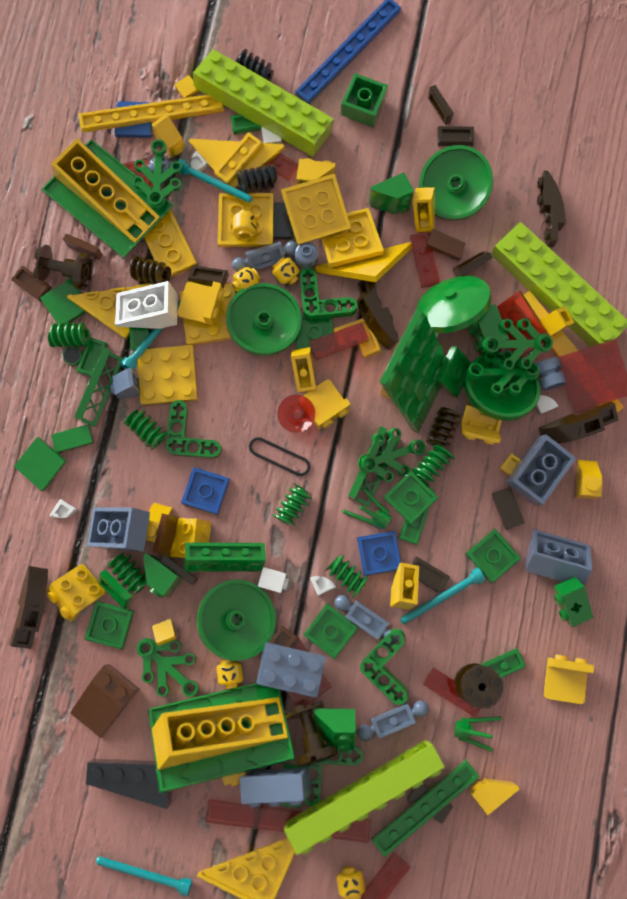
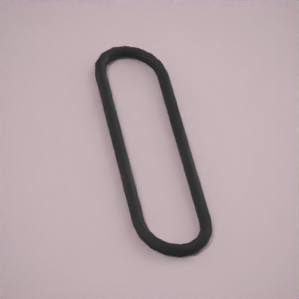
(283, 449)

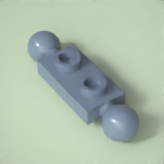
(264, 256)
(364, 618)
(393, 720)

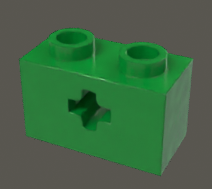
(573, 602)

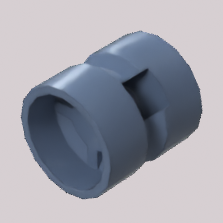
(550, 374)

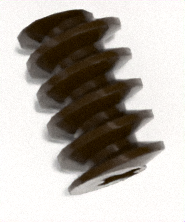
(149, 270)
(442, 427)

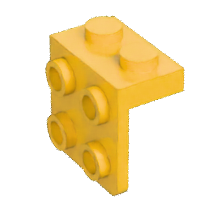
(201, 302)
(327, 404)
(478, 425)
(189, 531)
(75, 592)
(566, 679)

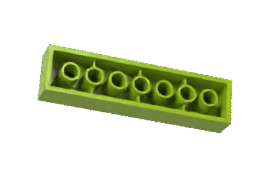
(263, 102)
(558, 286)
(363, 796)

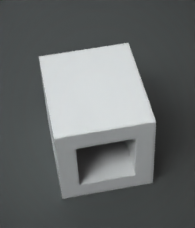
(273, 580)

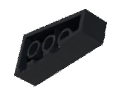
(128, 778)

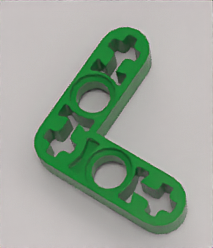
(320, 305)
(180, 437)
(379, 662)
(318, 766)

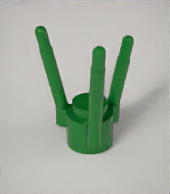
(379, 518)
(464, 730)

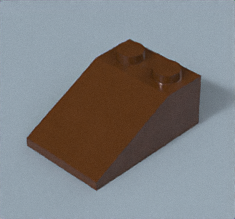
(104, 700)

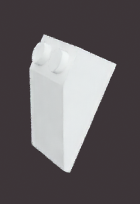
(147, 307)

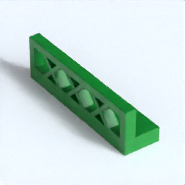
(97, 372)
(362, 476)
(224, 556)

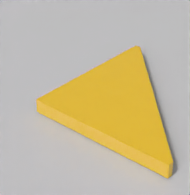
(217, 151)
(368, 269)
(103, 306)
(254, 873)

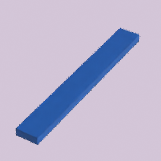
(348, 51)

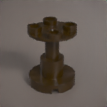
(79, 269)
(467, 682)
(313, 742)

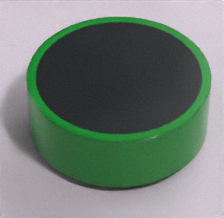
(72, 356)

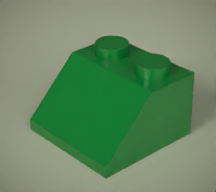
(392, 195)
(160, 577)
(336, 727)

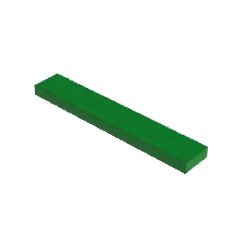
(425, 808)

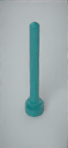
(187, 169)
(131, 361)
(475, 577)
(182, 885)

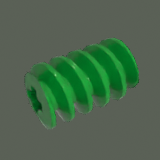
(69, 335)
(145, 429)
(432, 463)
(292, 505)
(128, 573)
(347, 575)

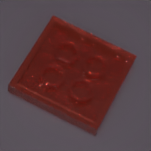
(595, 375)

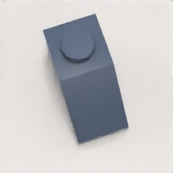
(125, 384)

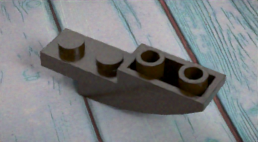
(552, 205)
(377, 318)
(580, 426)
(31, 607)

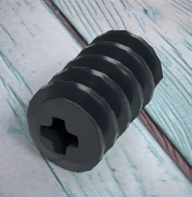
(254, 65)
(256, 178)

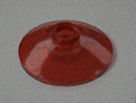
(287, 411)

